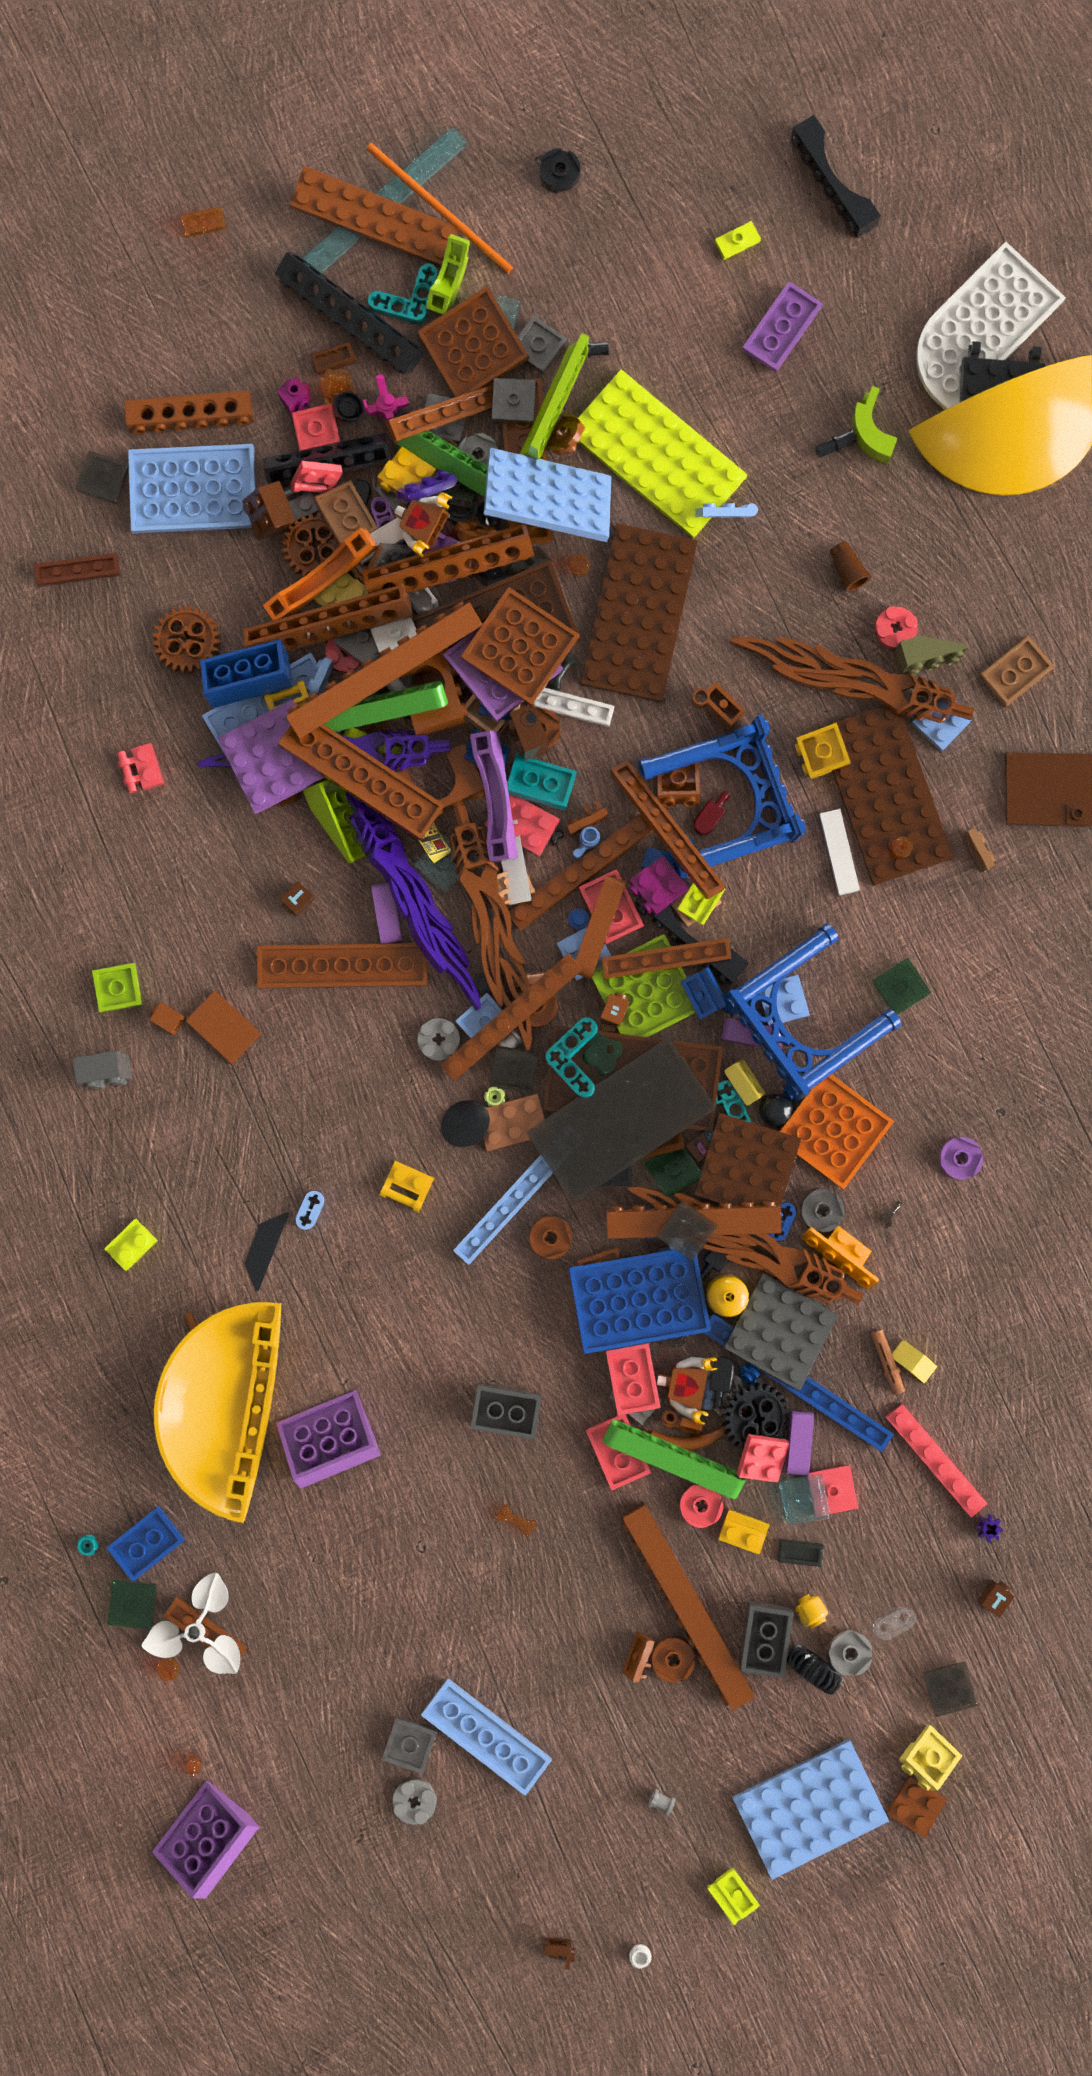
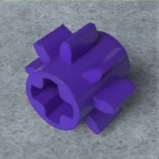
(994, 1526)

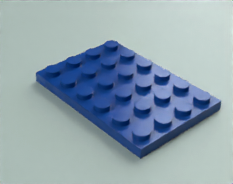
(638, 1300)

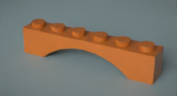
(341, 561)

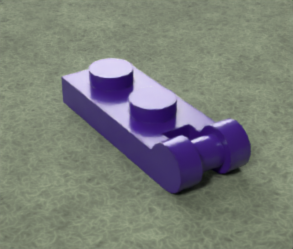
(427, 487)

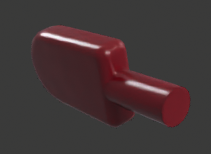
(710, 815)

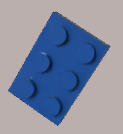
(145, 1543)

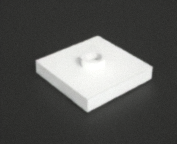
(390, 633)

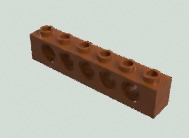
(179, 405)

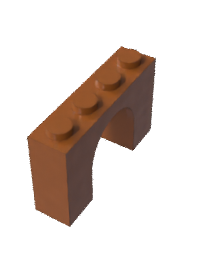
(444, 717)
(467, 782)

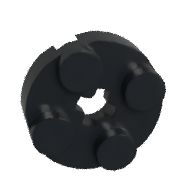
(555, 181)

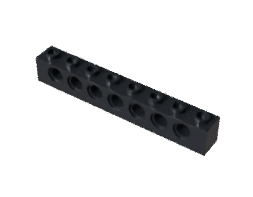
(409, 352)

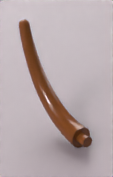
(694, 1442)

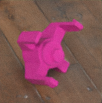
(386, 404)

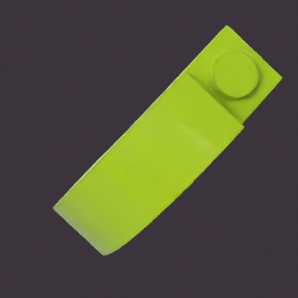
(450, 276)
(868, 436)

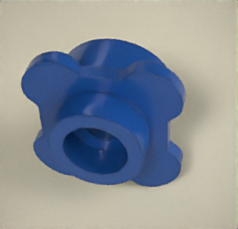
(748, 1374)

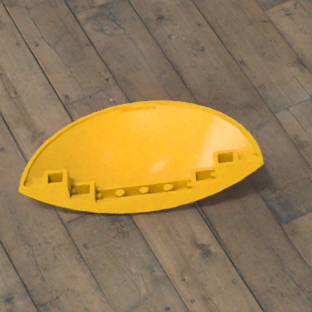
(1015, 432)
(218, 1405)

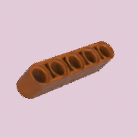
(599, 925)

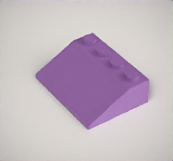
(327, 1439)
(205, 1840)

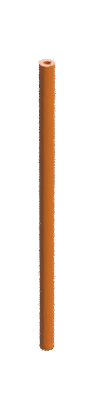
(439, 208)

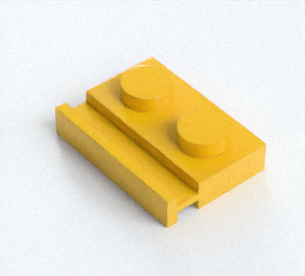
(743, 1531)

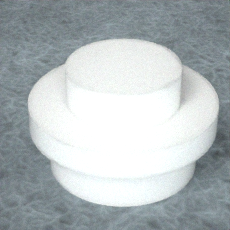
(640, 1956)

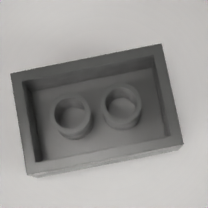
(102, 1069)
(506, 1411)
(765, 1639)

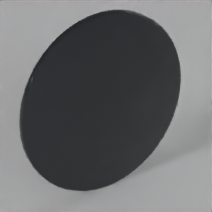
(465, 1123)

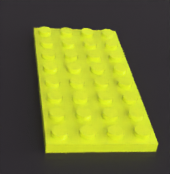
(657, 453)

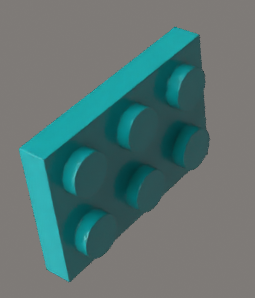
(541, 782)

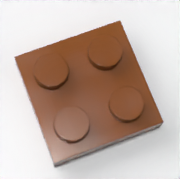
(916, 1806)

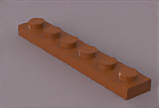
(440, 414)
(666, 958)

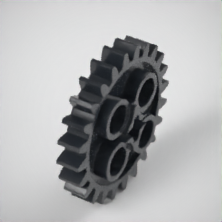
(773, 1412)

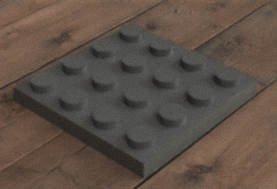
(780, 1332)

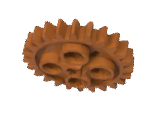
(298, 549)
(189, 620)

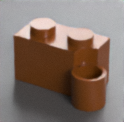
(720, 705)

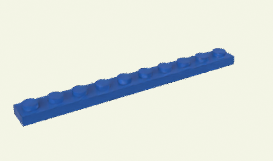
(820, 1398)

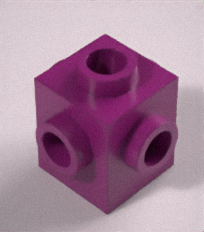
(294, 395)

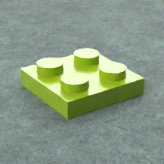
(117, 987)

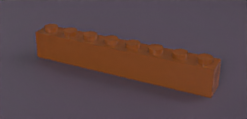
(730, 1219)

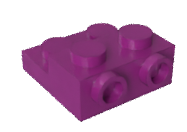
(658, 886)

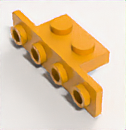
(843, 1252)

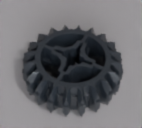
(814, 1669)

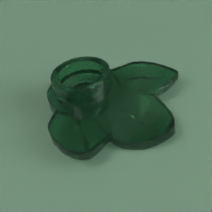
(599, 1054)

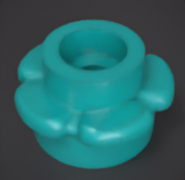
(83, 1549)

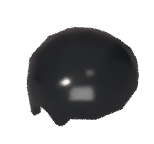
(347, 407)
(775, 1109)

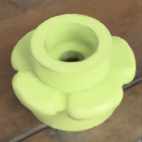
(494, 1091)

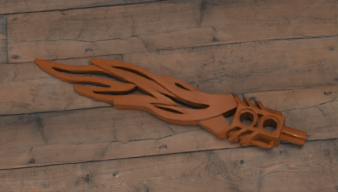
(843, 672)
(488, 886)
(785, 1255)

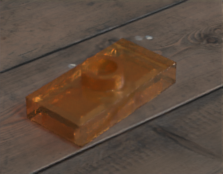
(203, 221)

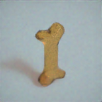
(507, 1515)

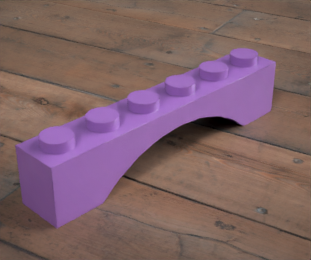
(489, 758)

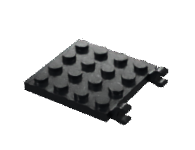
(982, 373)

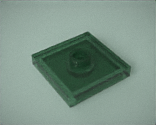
(901, 986)
(673, 1171)
(132, 1604)

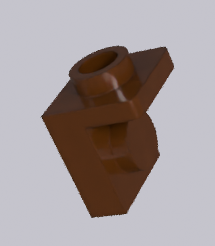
(560, 1947)

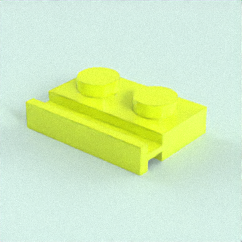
(696, 906)
(131, 1244)
(733, 1896)

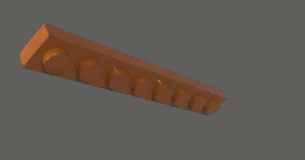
(667, 830)
(580, 872)
(511, 1017)

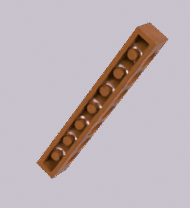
(456, 557)
(333, 620)

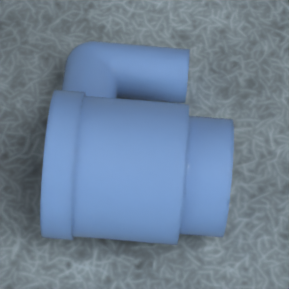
(588, 840)

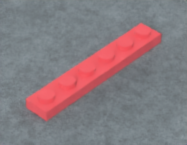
(936, 1460)

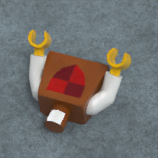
(423, 521)
(687, 1386)

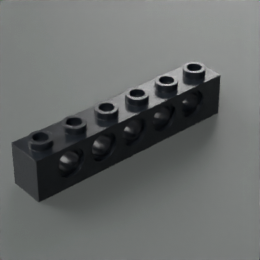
(349, 454)

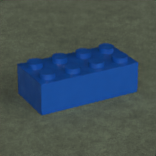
(246, 673)

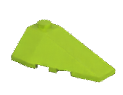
(333, 812)

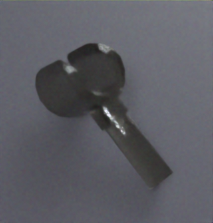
(889, 1215)

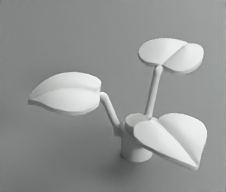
(223, 1654)

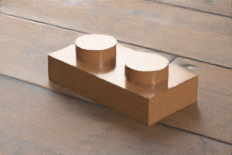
(976, 843)

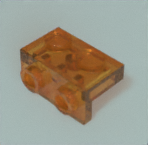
(335, 382)

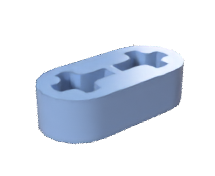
(305, 1207)

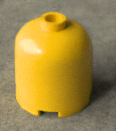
(718, 1289)

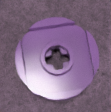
(971, 1152)

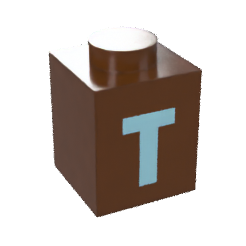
(296, 899)
(996, 1597)

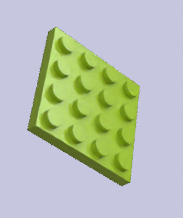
(654, 996)

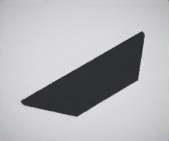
(264, 1247)

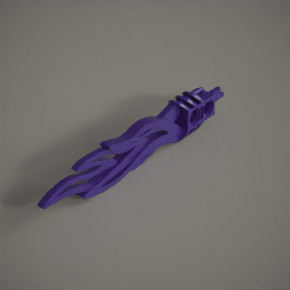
(373, 741)
(417, 905)

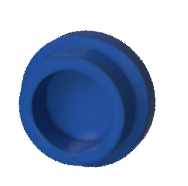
(578, 919)

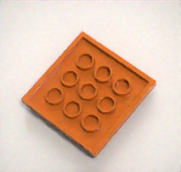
(836, 1129)

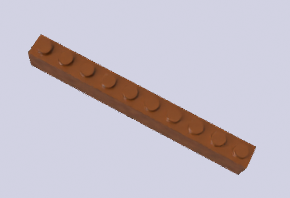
(383, 670)
(688, 1607)

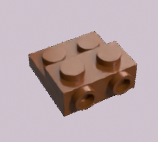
(679, 787)

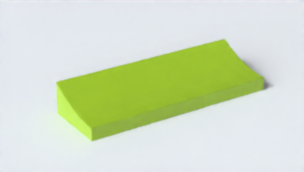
(556, 398)

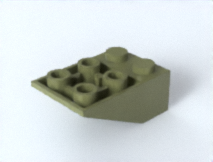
(926, 653)

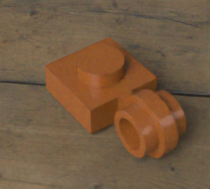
(684, 1424)

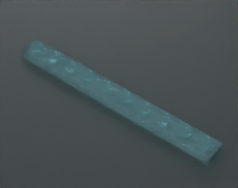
(396, 190)

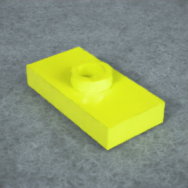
(737, 240)

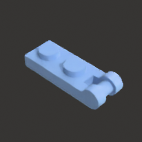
(726, 511)

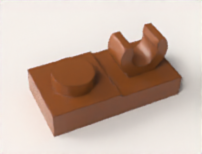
(594, 817)
(638, 1657)

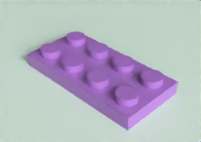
(782, 327)

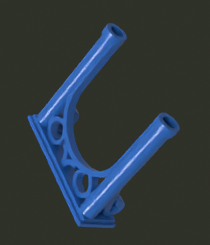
(792, 825)
(798, 1085)

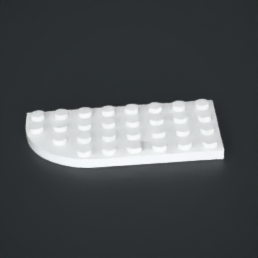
(993, 307)

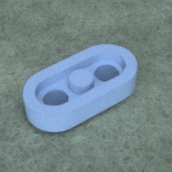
(323, 670)

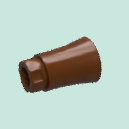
(849, 567)

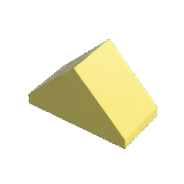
(913, 1361)

